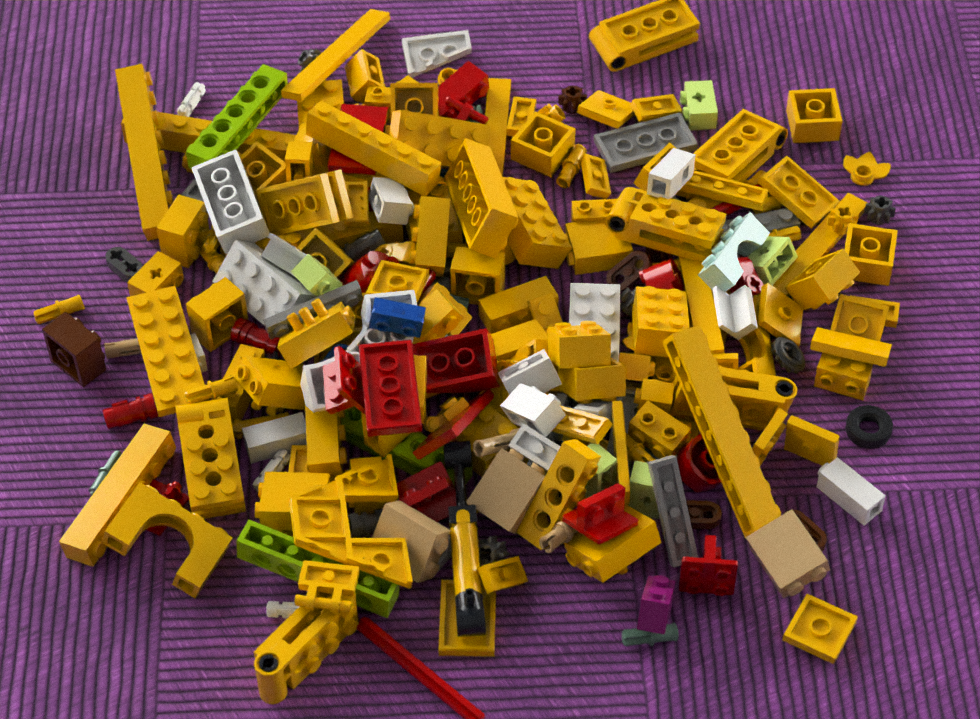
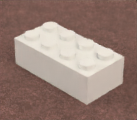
(230, 200)
(265, 285)
(597, 304)

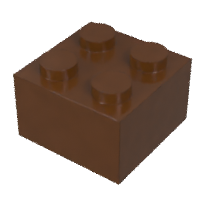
(74, 349)

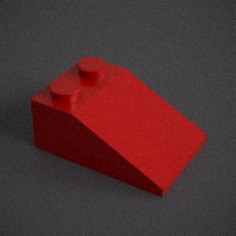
(460, 362)

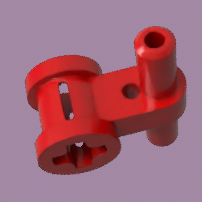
(466, 111)

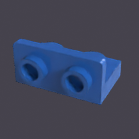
(397, 317)

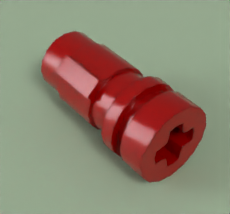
(249, 334)
(127, 412)

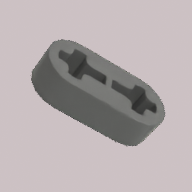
(121, 268)

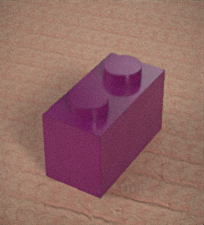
(656, 604)

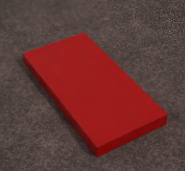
(371, 115)
(390, 388)
(454, 427)

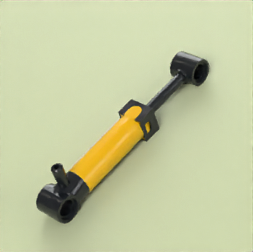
(464, 546)

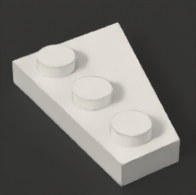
(434, 50)

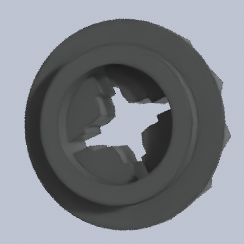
(788, 355)

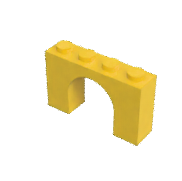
(149, 509)

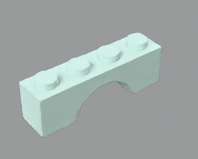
(722, 266)

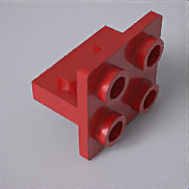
(343, 383)
(429, 492)
(602, 515)
(708, 573)

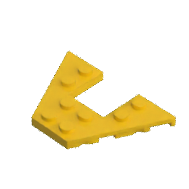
(323, 525)

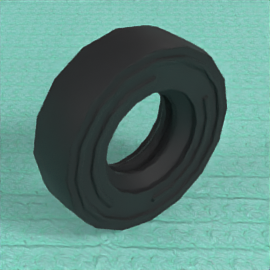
(869, 413)

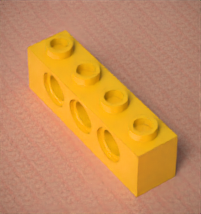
(558, 478)

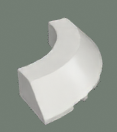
(312, 375)

